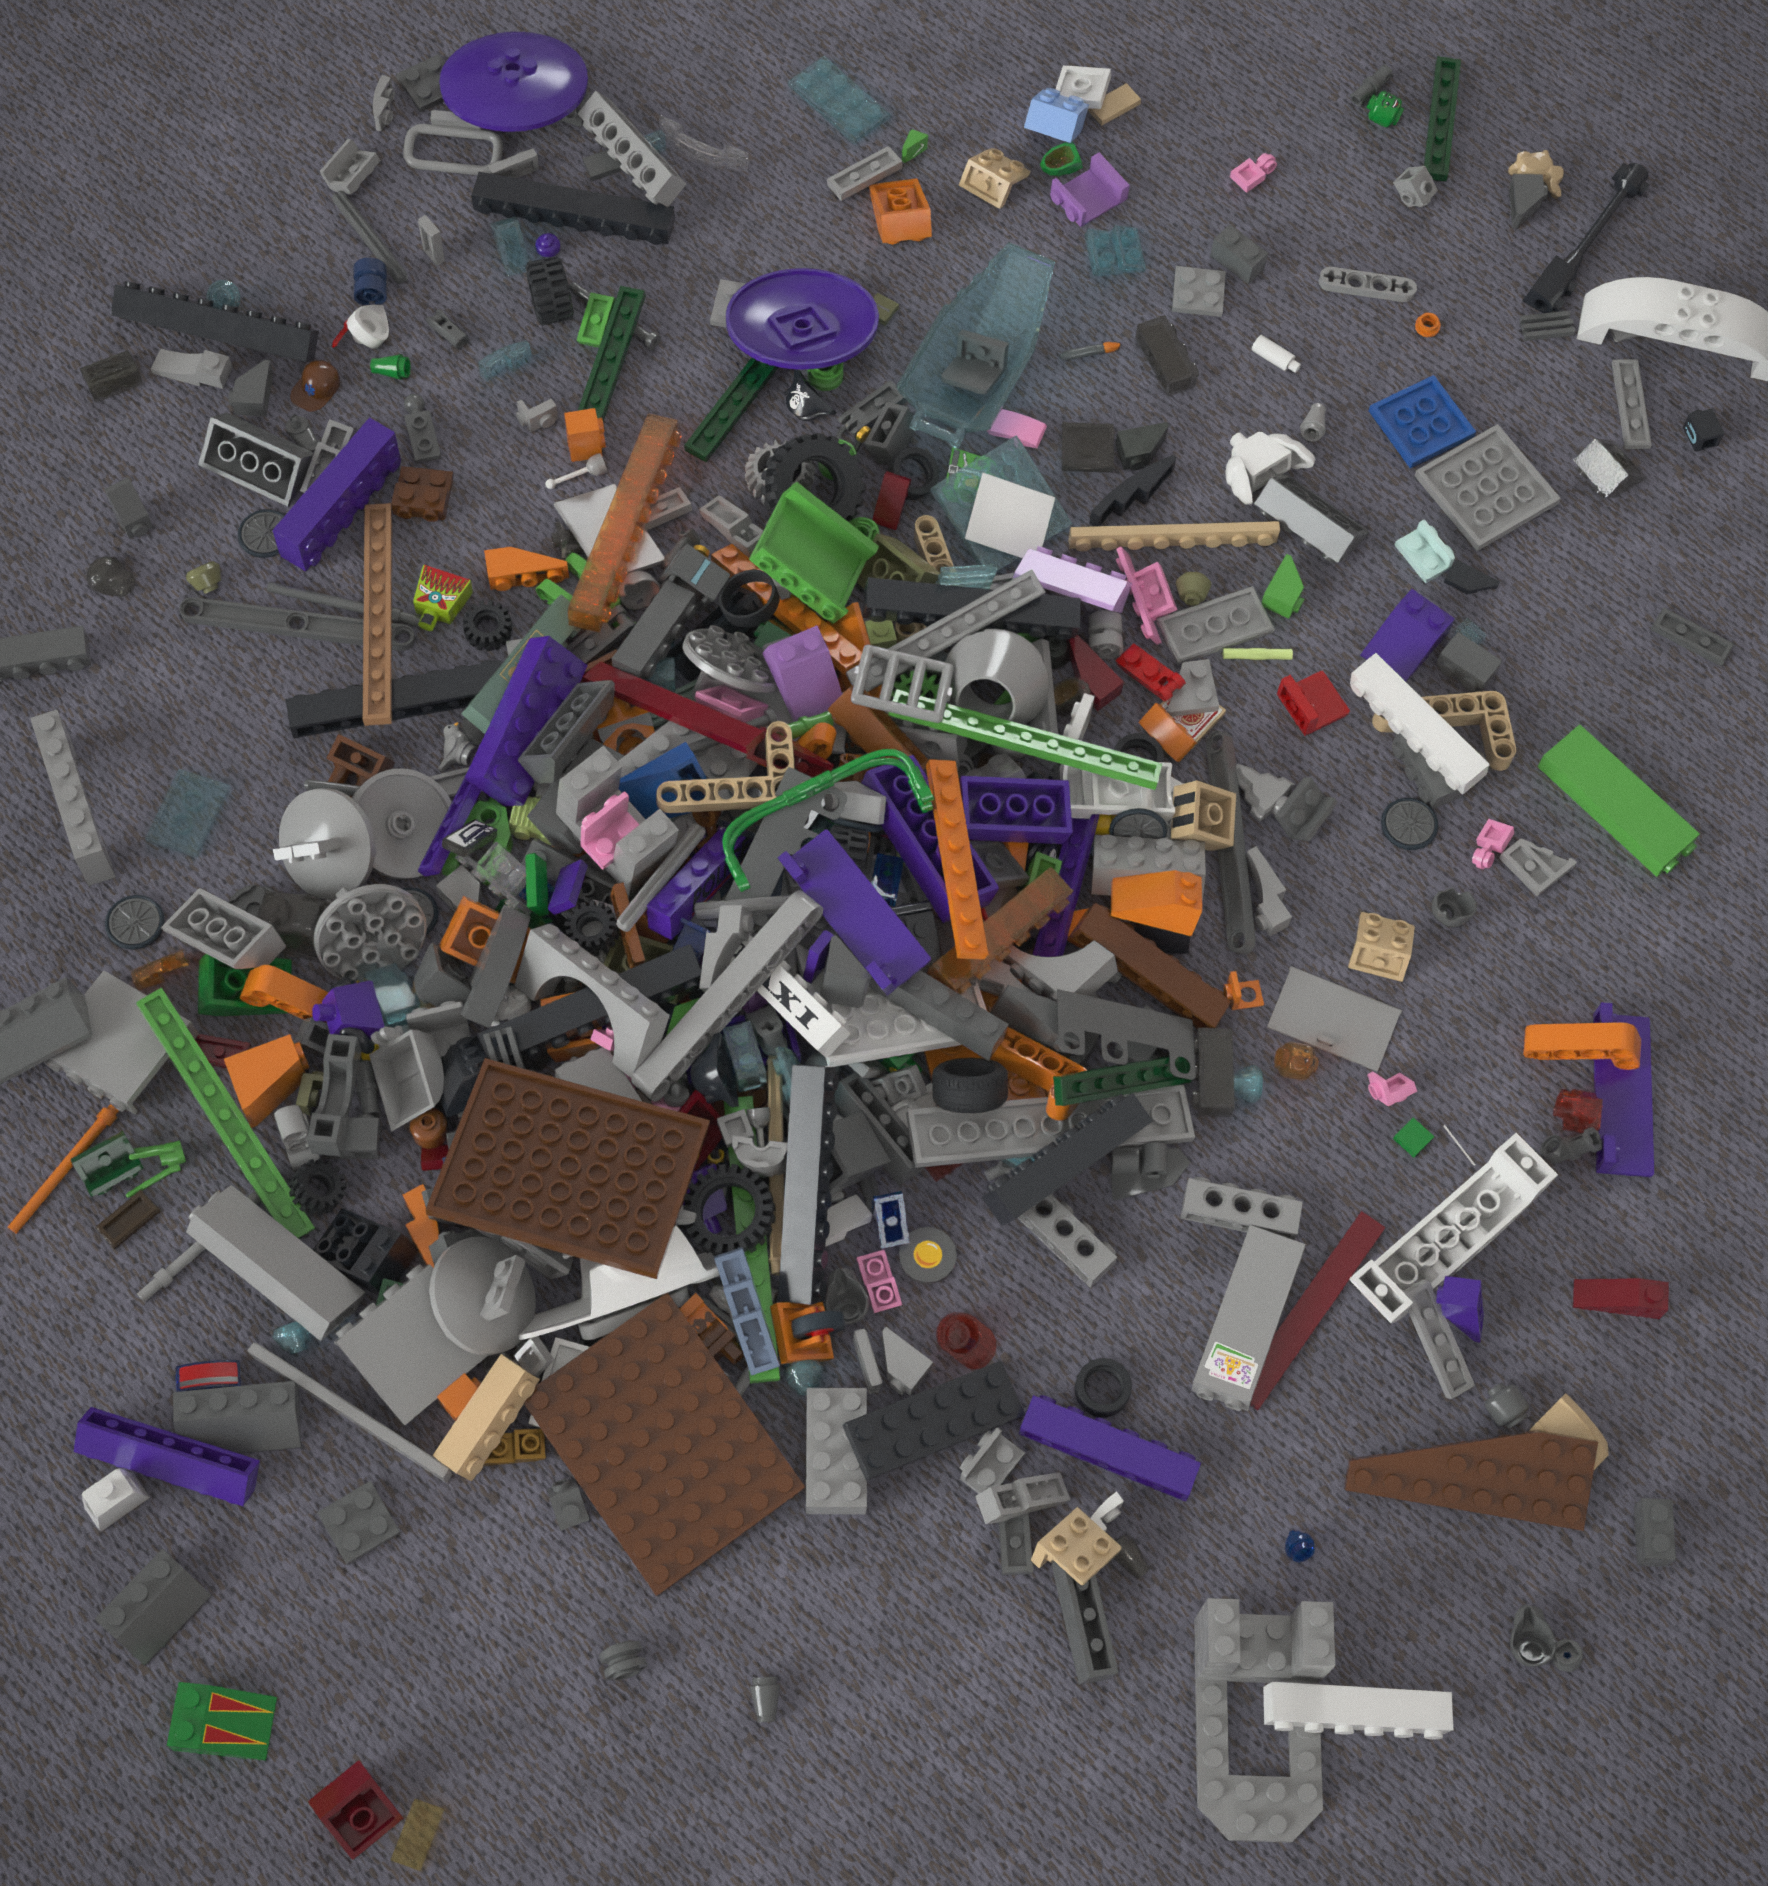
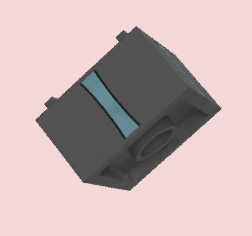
(695, 573)

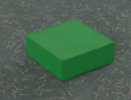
(1413, 1137)

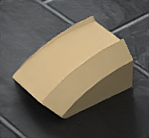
(1571, 1420)

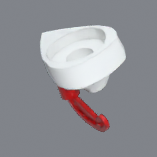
(367, 326)

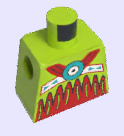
(440, 596)

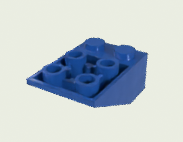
(671, 766)

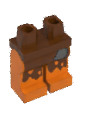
(712, 1331)

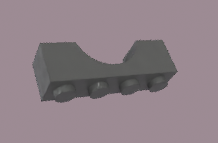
(331, 1117)

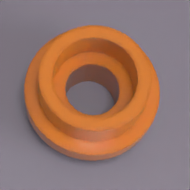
(1430, 319)

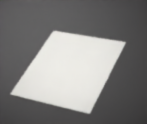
(1009, 516)

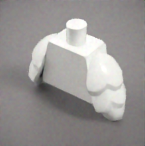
(1260, 458)

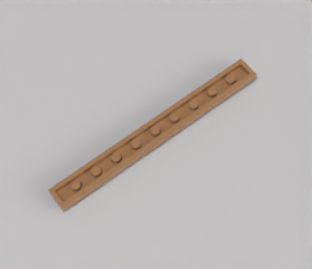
(377, 615)

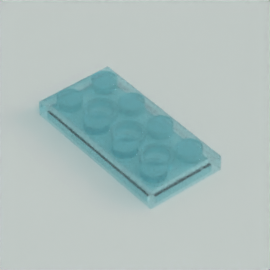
(838, 100)

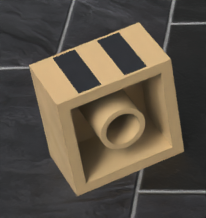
(1204, 815)

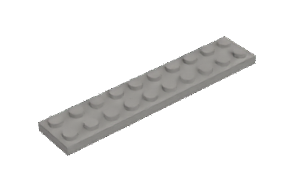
(1024, 1128)

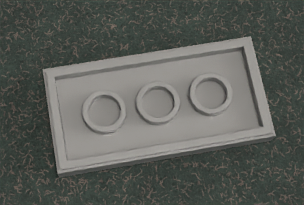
(1215, 625)

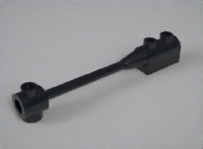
(1560, 274)

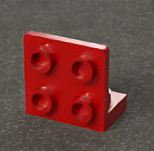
(1312, 701)

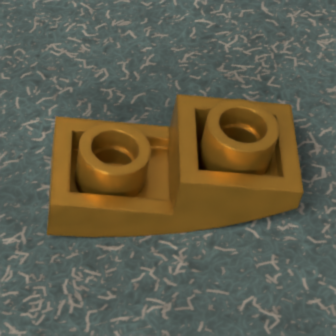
(518, 1447)

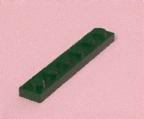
(1442, 117)
(612, 350)
(729, 409)
(1118, 1079)

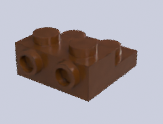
(422, 493)

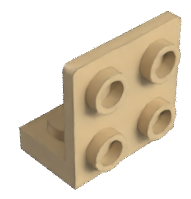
(992, 176)
(1382, 946)
(1076, 1547)

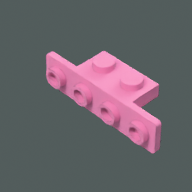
(1150, 592)

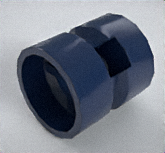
(370, 281)

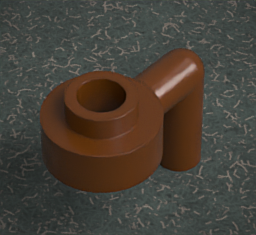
(708, 820)

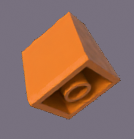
(266, 1076)

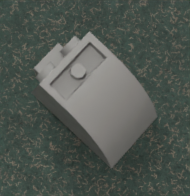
(407, 1073)

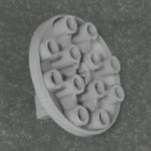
(728, 661)
(326, 842)
(369, 930)
(482, 1295)

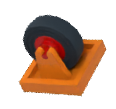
(805, 1331)

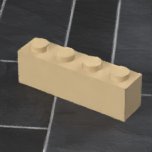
(486, 1418)

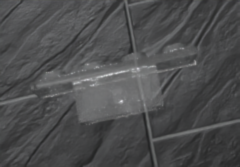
(503, 872)

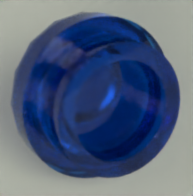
(1299, 1546)

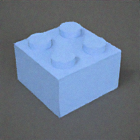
(1056, 115)

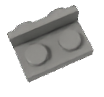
(991, 1463)

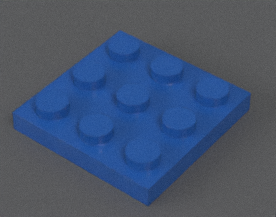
(1422, 421)

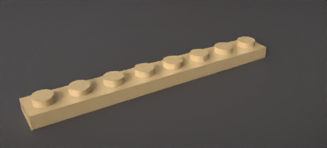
(1173, 535)

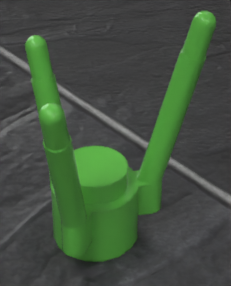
(169, 1153)

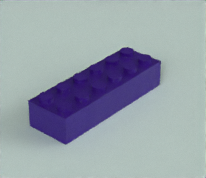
(337, 495)
(533, 694)
(917, 840)

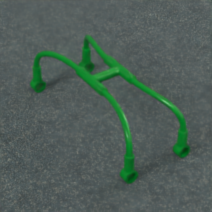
(814, 786)

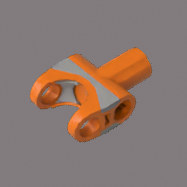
(624, 723)

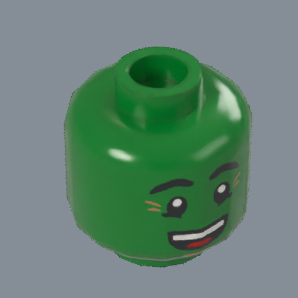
(1385, 109)

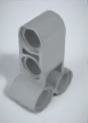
(294, 1132)

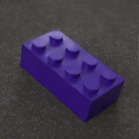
(1016, 809)

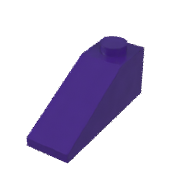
(1463, 1305)

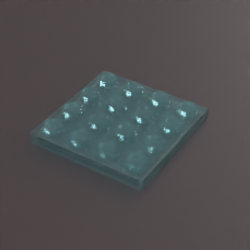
(959, 491)

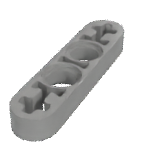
(1367, 280)
(607, 1323)

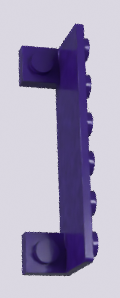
(856, 911)
(1626, 1105)

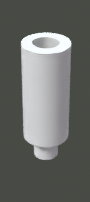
(1275, 354)

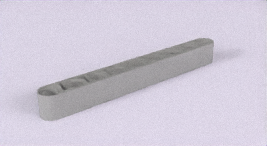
(727, 995)

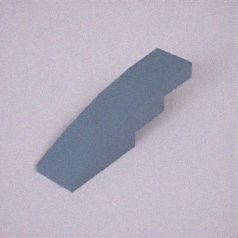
(746, 1311)

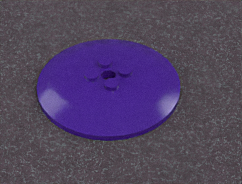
(513, 81)
(832, 310)

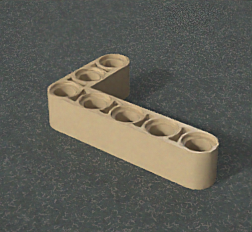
(926, 543)
(1479, 714)
(738, 786)

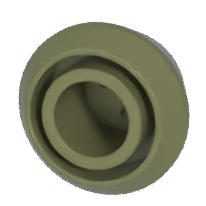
(205, 577)
(1193, 587)

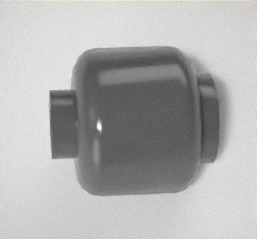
(1506, 1405)

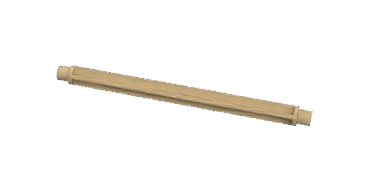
(776, 1182)

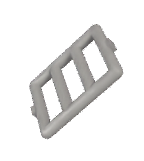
(883, 702)

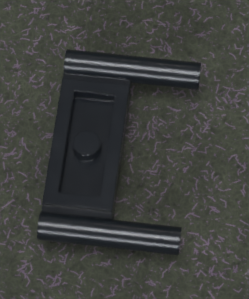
(921, 924)

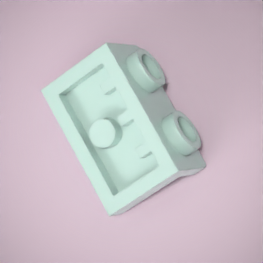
(1426, 552)

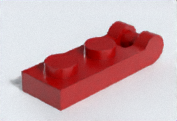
(1150, 672)

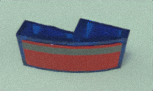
(208, 1375)

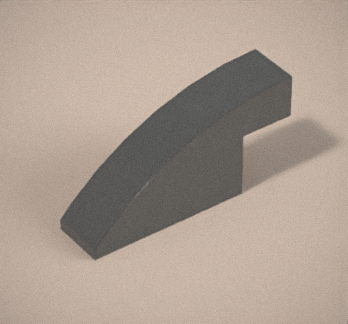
(495, 966)

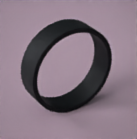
(739, 580)

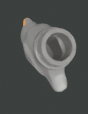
(456, 748)

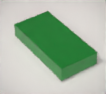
(536, 884)

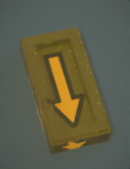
(417, 1835)

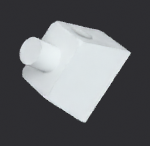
(113, 1497)

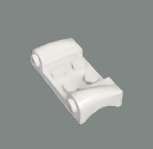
(1104, 795)

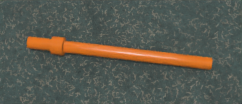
(105, 1118)

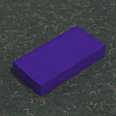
(568, 887)
(817, 957)

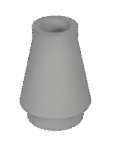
(1314, 423)

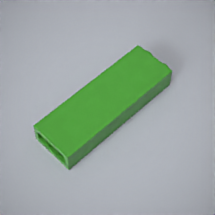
(1619, 801)

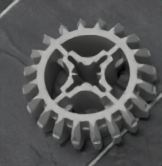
(758, 461)

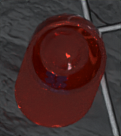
(966, 1339)

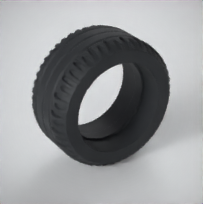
(970, 1085)

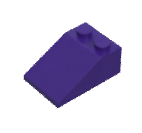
(1409, 634)

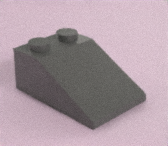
(1033, 1017)

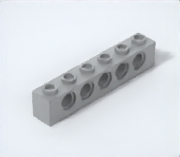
(632, 149)

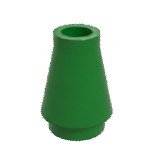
(392, 366)

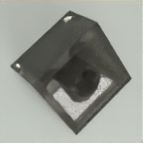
(1608, 468)

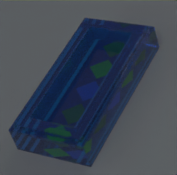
(887, 877)

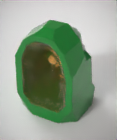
(1061, 160)

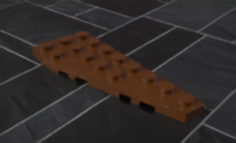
(1509, 1476)

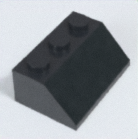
(460, 1072)

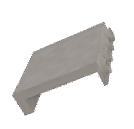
(122, 1048)
(404, 1348)

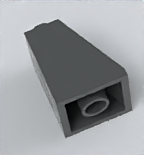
(855, 1152)

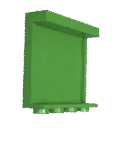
(813, 552)

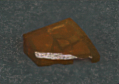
(152, 972)

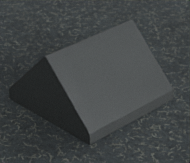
(844, 977)

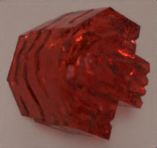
(1578, 1110)

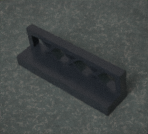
(740, 603)

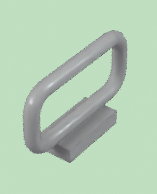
(448, 124)

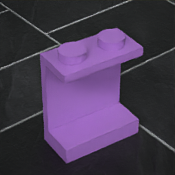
(1091, 192)

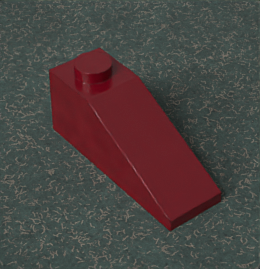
(1087, 665)
(804, 759)
(1622, 1296)

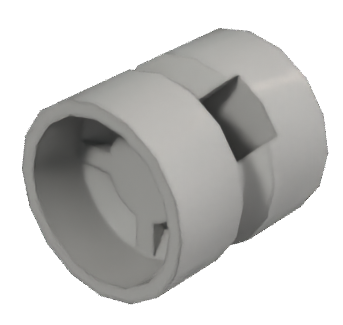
(1105, 634)

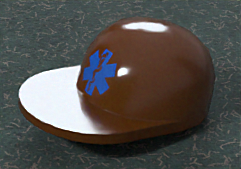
(316, 386)

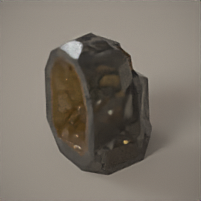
(1067, 693)

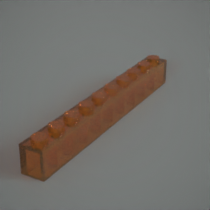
(624, 523)

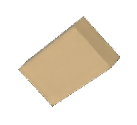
(1116, 104)

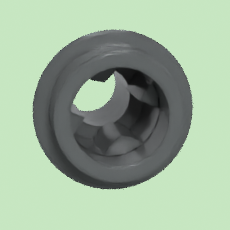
(765, 1698)

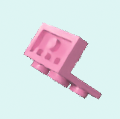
(605, 828)

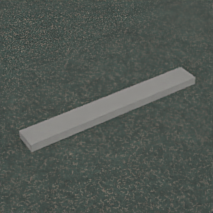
(958, 625)
(350, 1412)

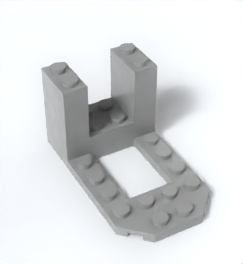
(647, 846)
(1258, 1651)

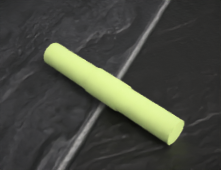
(1257, 653)

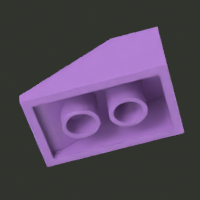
(804, 673)

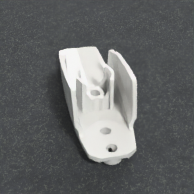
(612, 1289)

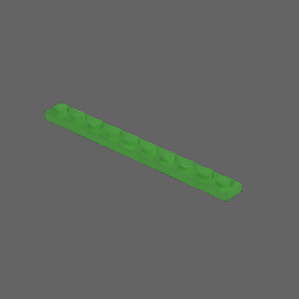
(1038, 743)
(223, 1113)
(758, 1260)

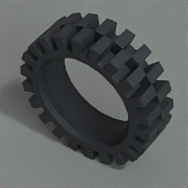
(717, 1180)

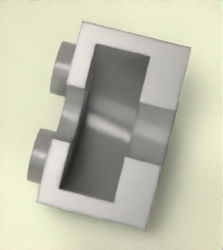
(764, 1161)

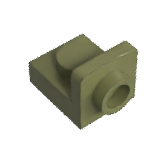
(308, 1095)

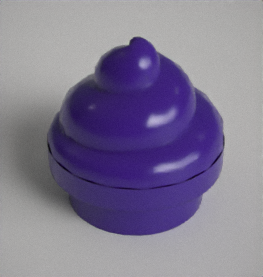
(547, 245)

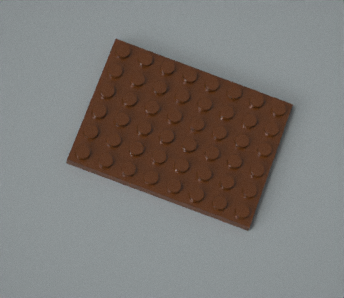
(569, 1168)
(662, 1444)

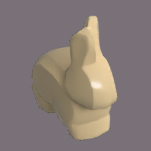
(1539, 164)

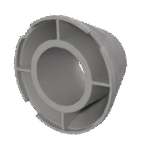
(1004, 659)

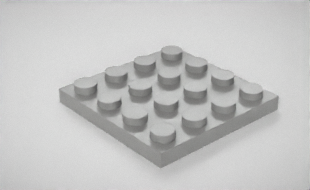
(1487, 487)

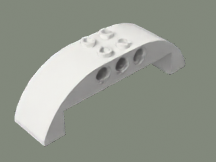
(1679, 315)
(1456, 1228)

